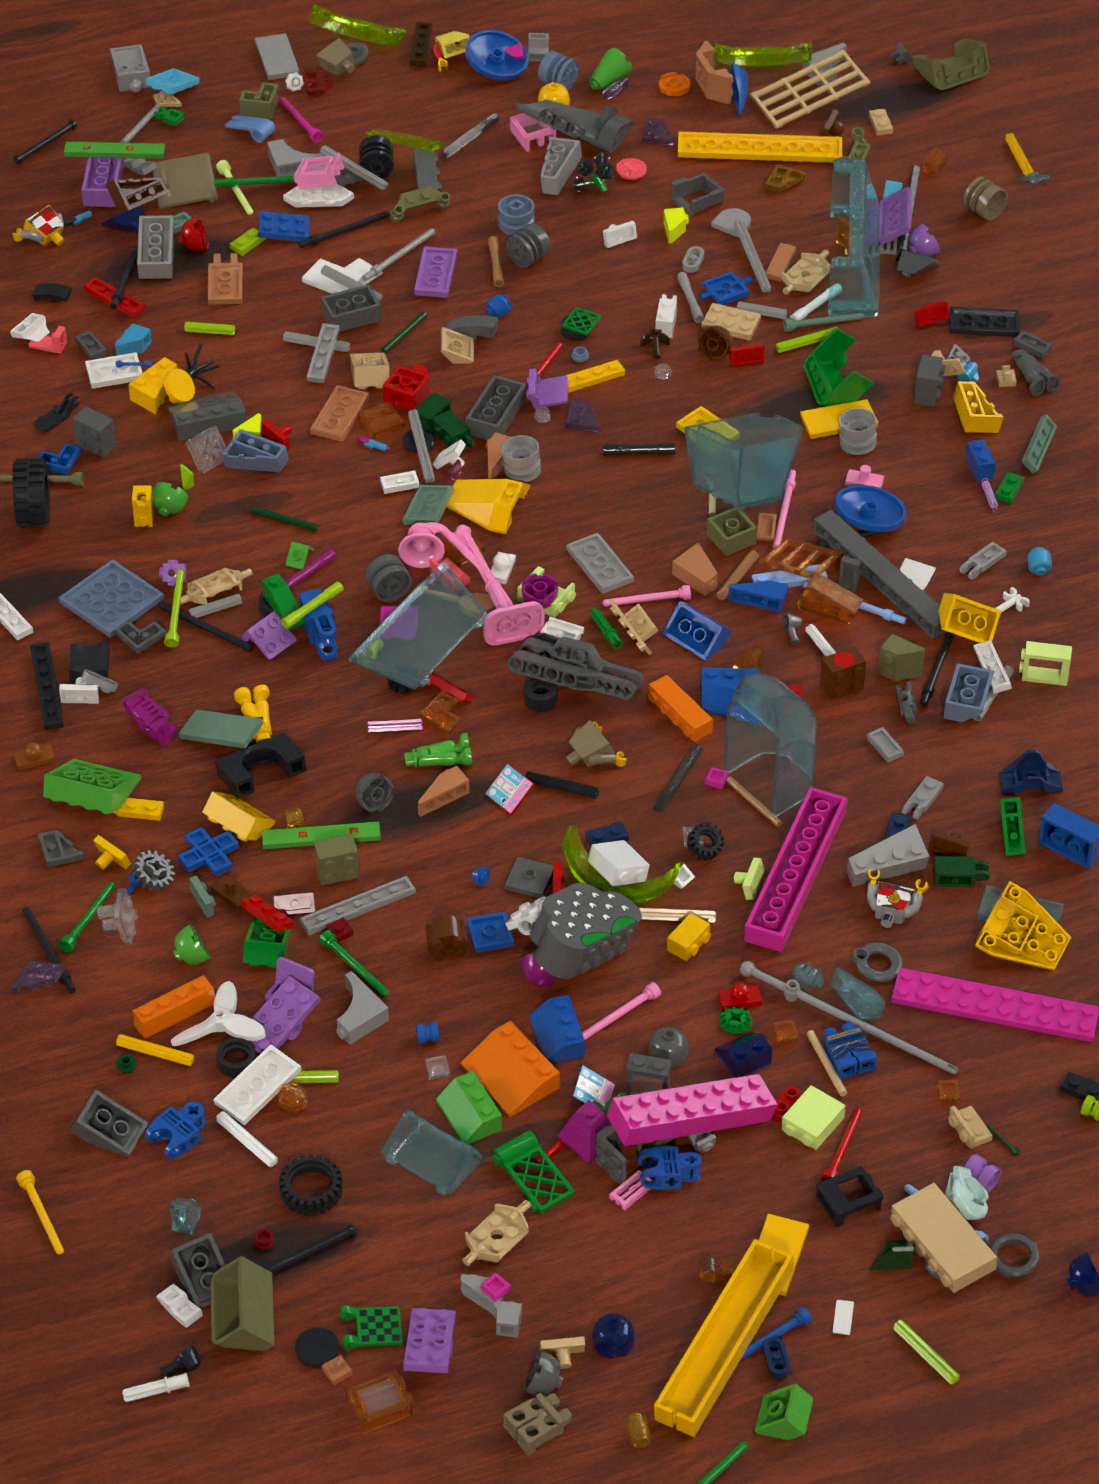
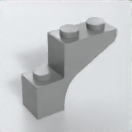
(507, 1314)

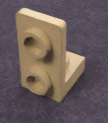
(952, 366)

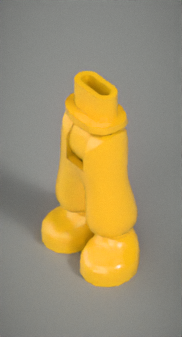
(257, 710)

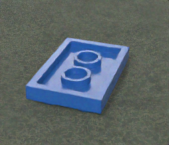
(283, 226)

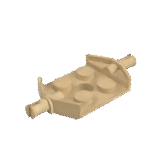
(811, 266)
(214, 583)
(502, 1221)

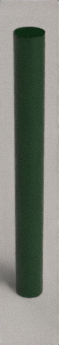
(404, 332)
(283, 518)

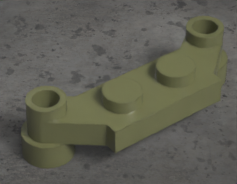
(860, 147)
(419, 198)

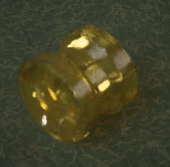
(293, 817)

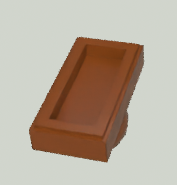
(34, 756)

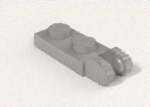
(983, 560)
(923, 797)

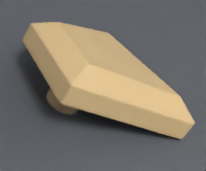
(166, 100)

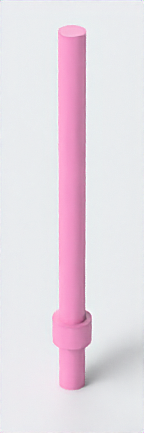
(790, 486)

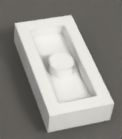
(399, 482)

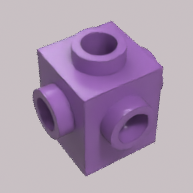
(165, 572)

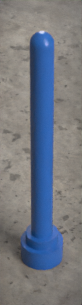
(801, 1317)

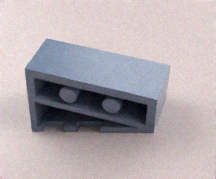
(254, 453)

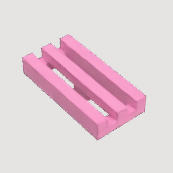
(633, 1197)

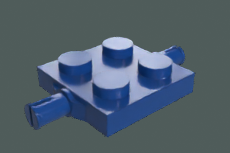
(726, 288)

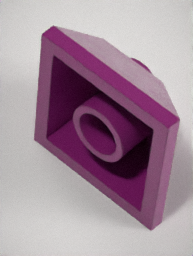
(582, 1129)

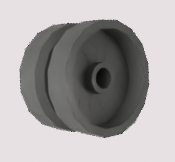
(388, 577)

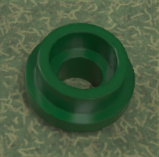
(126, 1064)

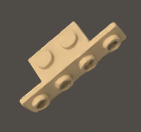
(638, 622)

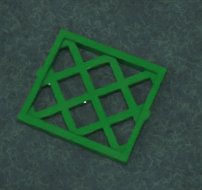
(596, 317)

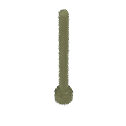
(77, 478)

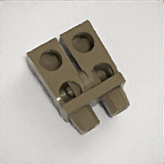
(536, 1421)

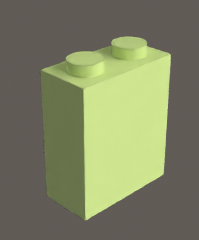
(813, 1117)

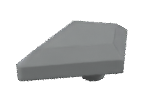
(957, 352)

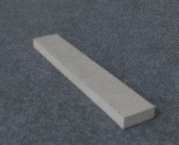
(358, 905)

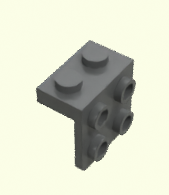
(609, 1154)

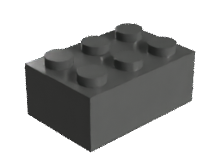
(351, 308)

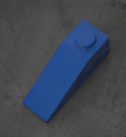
(764, 595)

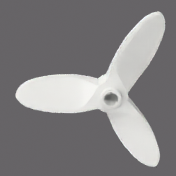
(223, 1020)

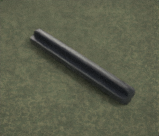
(563, 785)

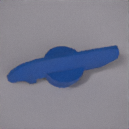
(133, 883)

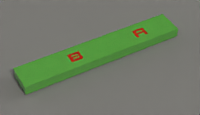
(114, 150)
(308, 835)

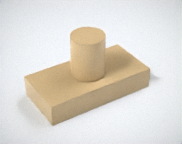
(563, 1349)

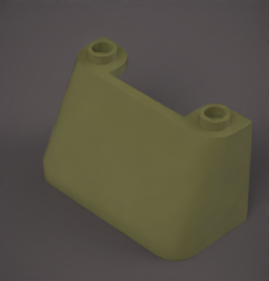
(967, 64)

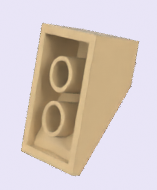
(369, 369)

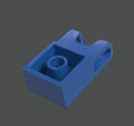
(320, 625)

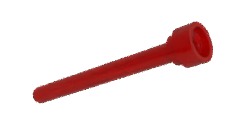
(833, 1170)

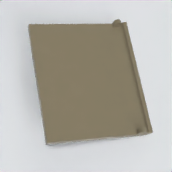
(187, 180)

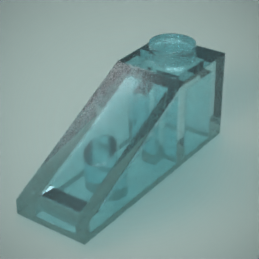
(859, 997)

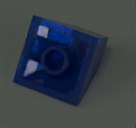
(126, 221)

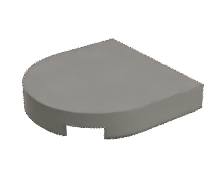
(726, 220)

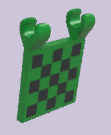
(374, 1326)

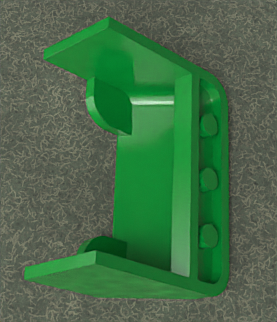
(823, 371)

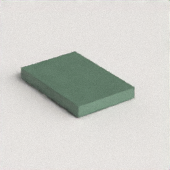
(428, 504)

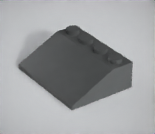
(199, 414)

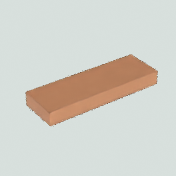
(780, 261)

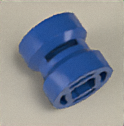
(426, 1033)

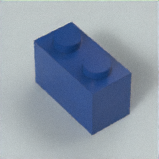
(980, 460)

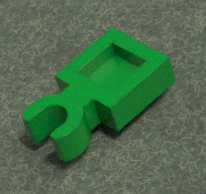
(170, 117)

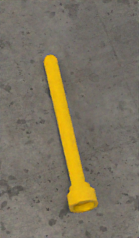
(27, 1181)

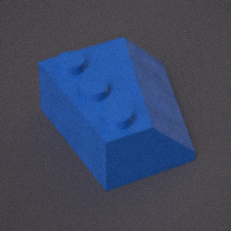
(719, 686)

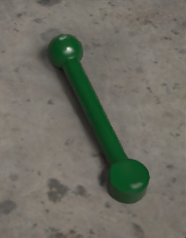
(1015, 1150)

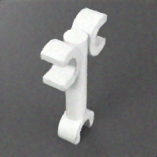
(1012, 599)

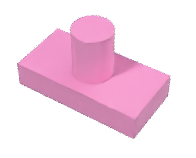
(864, 477)

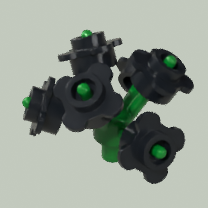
(603, 172)

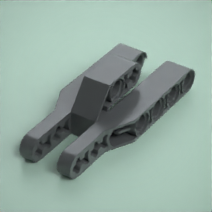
(574, 658)

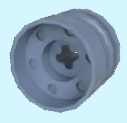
(558, 69)

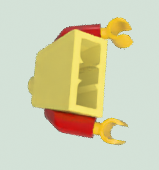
(448, 46)

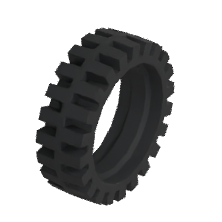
(310, 1204)

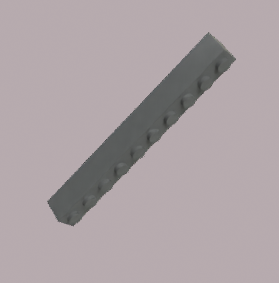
(880, 572)

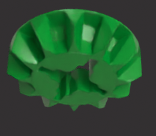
(735, 1026)

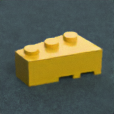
(974, 410)

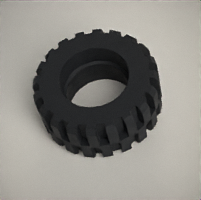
(31, 492)

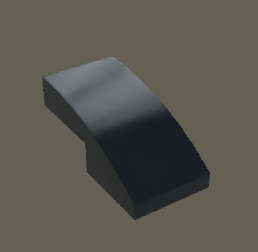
(55, 292)

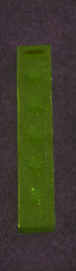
(407, 140)

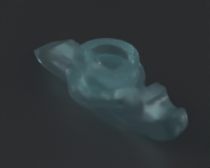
(1034, 177)

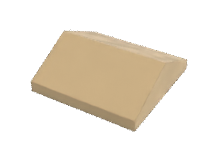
(457, 347)

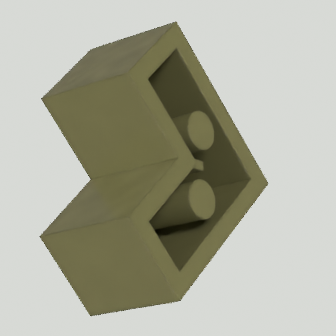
(261, 103)

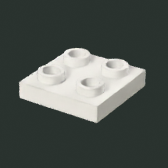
(526, 913)

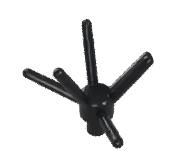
(194, 372)

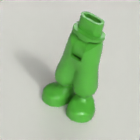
(442, 754)

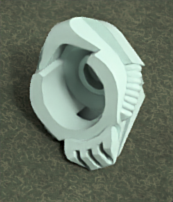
(967, 1194)

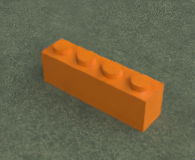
(680, 708)
(173, 1007)

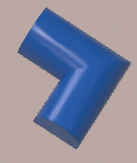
(64, 461)

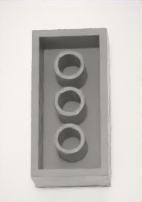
(155, 247)

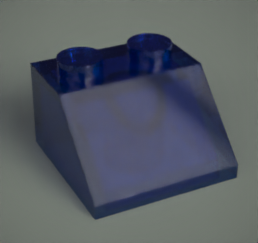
(746, 1054)

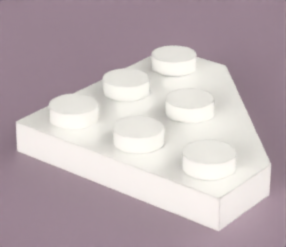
(319, 196)

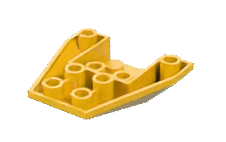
(487, 501)
(1022, 931)

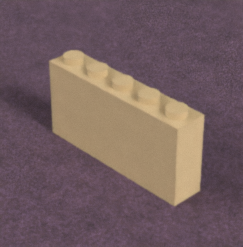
(943, 1237)

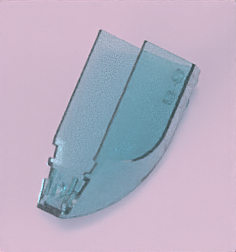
(773, 721)

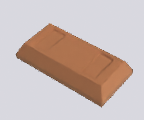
(766, 527)

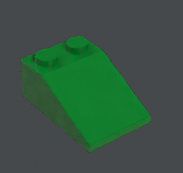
(264, 944)

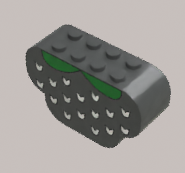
(582, 929)

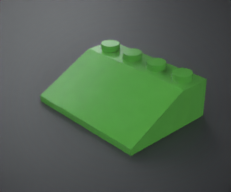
(90, 785)

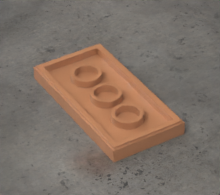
(339, 413)

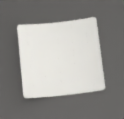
(917, 572)

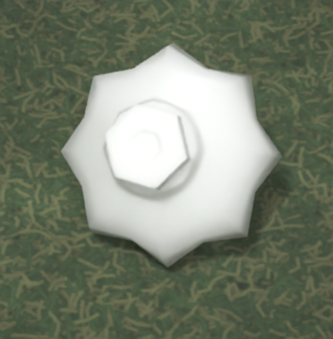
(294, 82)

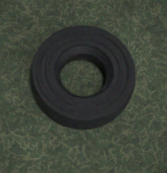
(574, 335)

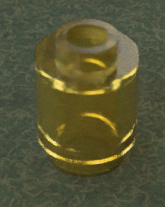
(638, 1430)

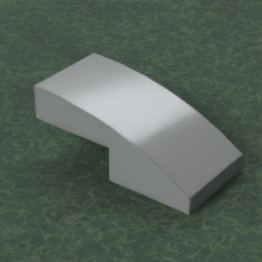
(140, 165)

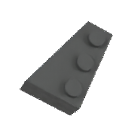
(425, 169)

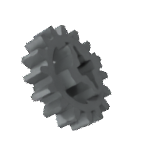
(153, 870)

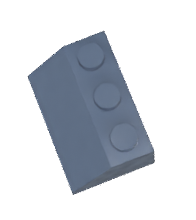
(967, 692)

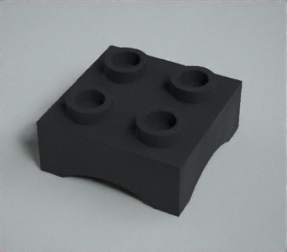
(88, 657)

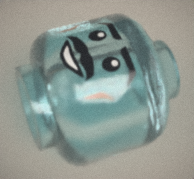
(808, 976)

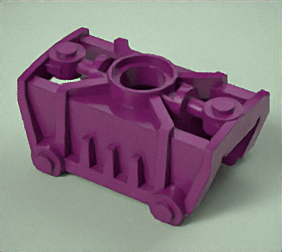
(149, 716)

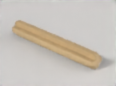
(676, 914)

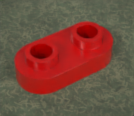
(786, 1100)

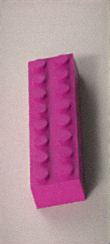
(691, 1109)

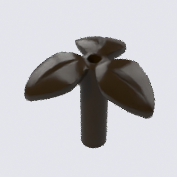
(656, 337)

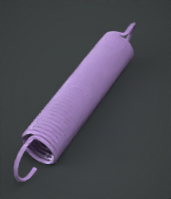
(989, 494)

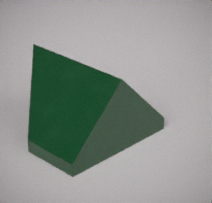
(895, 1255)

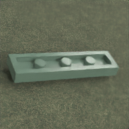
(1039, 443)

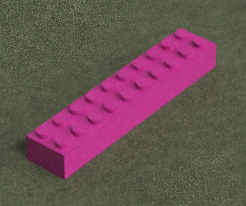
(795, 869)

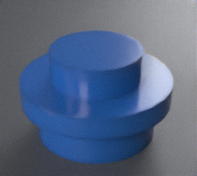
(481, 875)

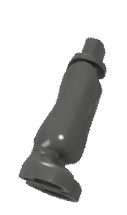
(1035, 373)

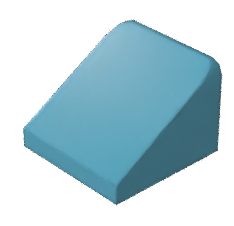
(891, 187)

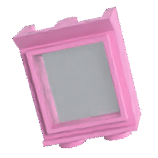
(528, 128)
(318, 171)

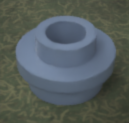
(580, 354)

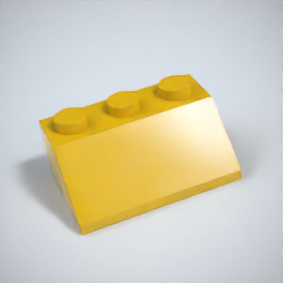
(968, 618)
(237, 816)

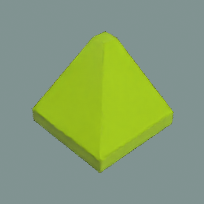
(187, 477)

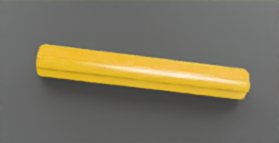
(1018, 154)
(155, 1049)

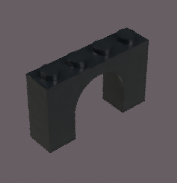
(275, 750)

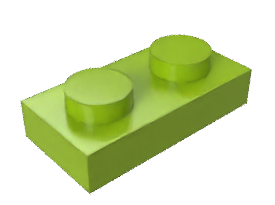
(246, 242)

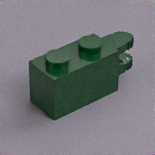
(451, 429)
(959, 871)

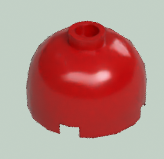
(193, 235)

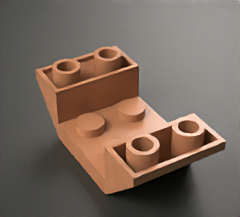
(714, 84)

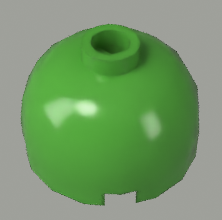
(167, 499)
(190, 947)

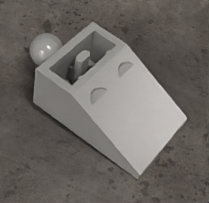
(130, 68)

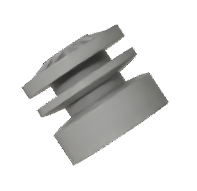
(857, 431)
(521, 458)

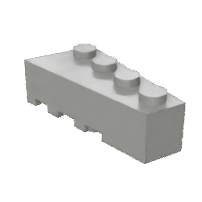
(892, 857)

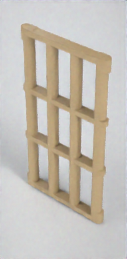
(801, 99)

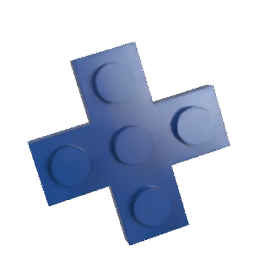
(208, 851)

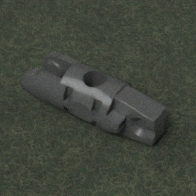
(907, 702)

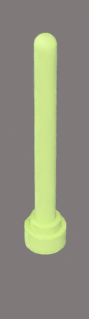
(224, 168)

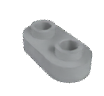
(693, 259)
(105, 684)

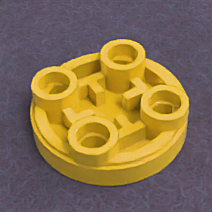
(178, 386)

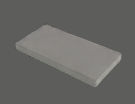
(276, 56)
(600, 563)

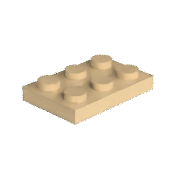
(737, 321)

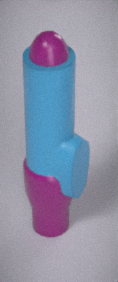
(369, 443)

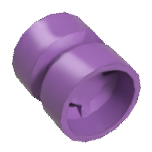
(985, 1174)

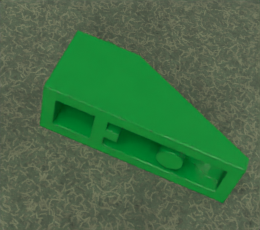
(280, 597)
(1013, 826)

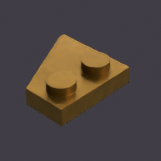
(783, 178)

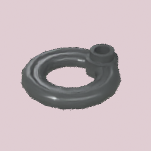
(881, 948)

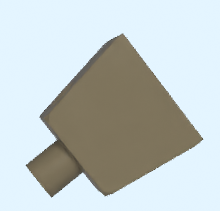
(336, 58)

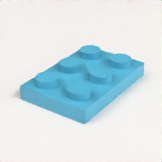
(172, 81)

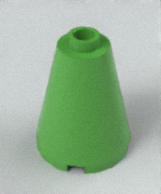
(609, 69)

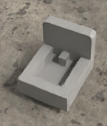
(702, 1141)

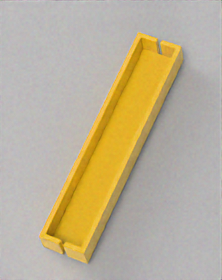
(723, 1338)

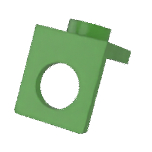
(297, 555)

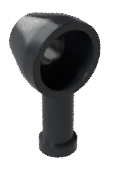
(187, 1358)

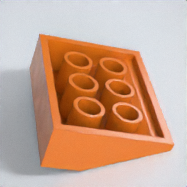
(512, 1069)

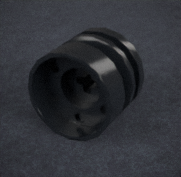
(377, 155)

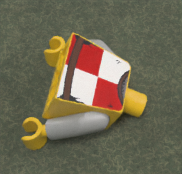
(42, 227)

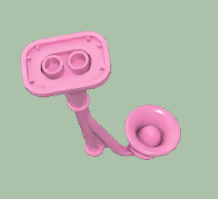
(507, 621)

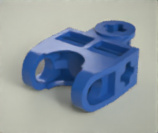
(178, 1128)
(663, 1168)

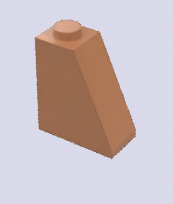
(696, 570)

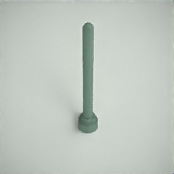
(790, 324)

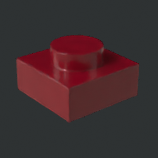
(340, 929)

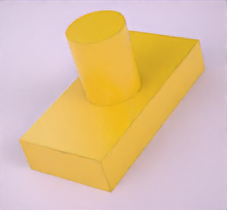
(110, 853)

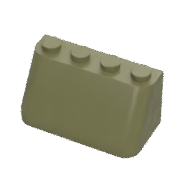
(242, 1306)

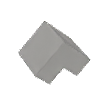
(538, 46)

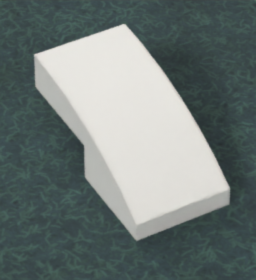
(179, 1306)

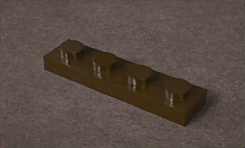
(420, 44)

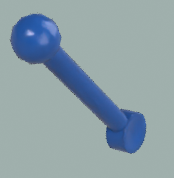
(119, 364)

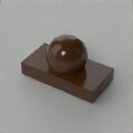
(833, 126)

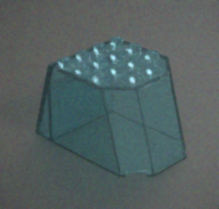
(743, 457)

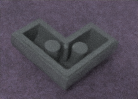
(141, 639)

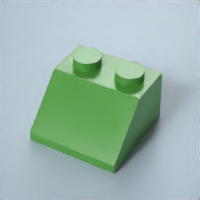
(784, 1413)

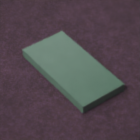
(220, 728)

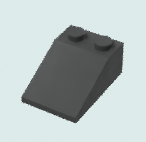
(108, 1124)
(195, 1267)

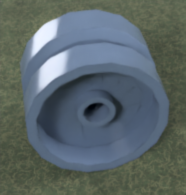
(515, 213)

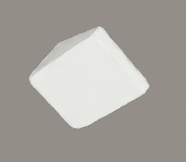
(684, 877)

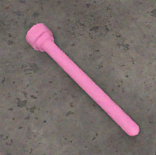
(683, 593)
(650, 992)

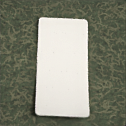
(843, 1317)

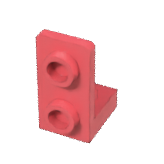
(52, 344)

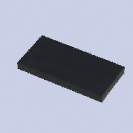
(984, 321)

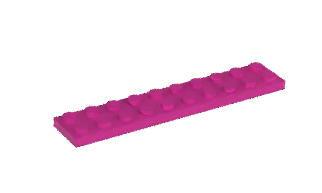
(995, 1004)

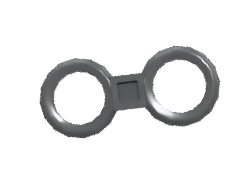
(1000, 1267)

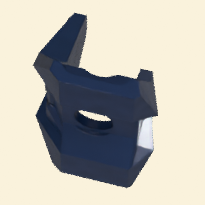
(1030, 773)

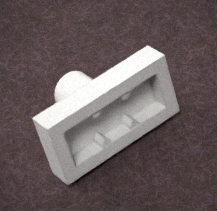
(619, 234)
(450, 455)
(79, 692)

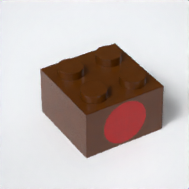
(843, 672)

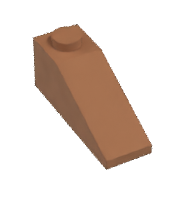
(495, 459)
(445, 789)

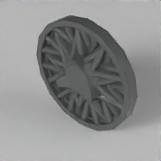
(359, 51)

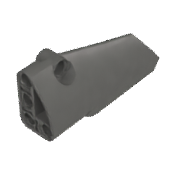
(601, 130)

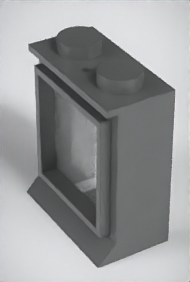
(647, 1074)

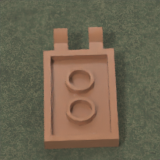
(225, 281)

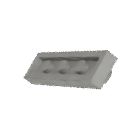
(323, 353)

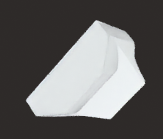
(31, 328)

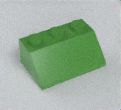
(470, 1108)

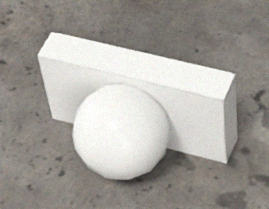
(503, 566)

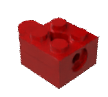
(407, 386)

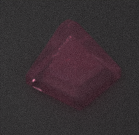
(456, 471)

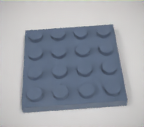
(111, 597)

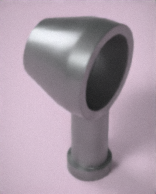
(790, 624)

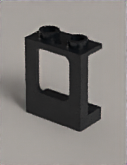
(835, 1202)

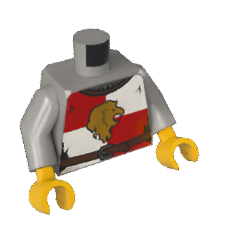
(893, 902)

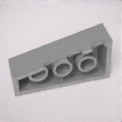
(559, 163)

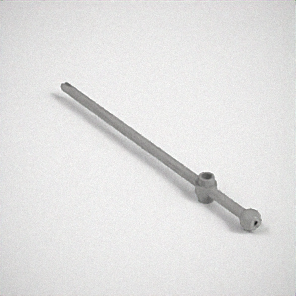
(792, 992)

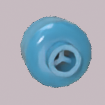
(1039, 561)

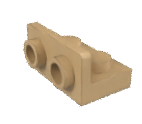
(969, 1126)

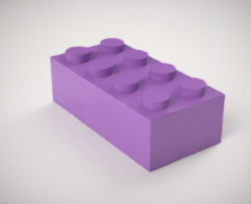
(97, 175)

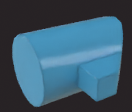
(970, 372)

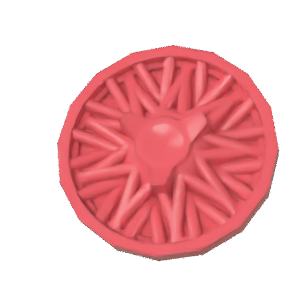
(631, 168)

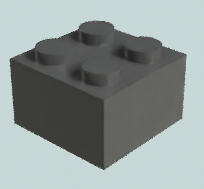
(929, 380)
(94, 432)

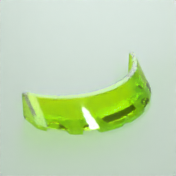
(356, 28)
(763, 55)
(586, 873)

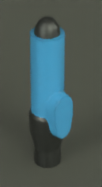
(78, 219)

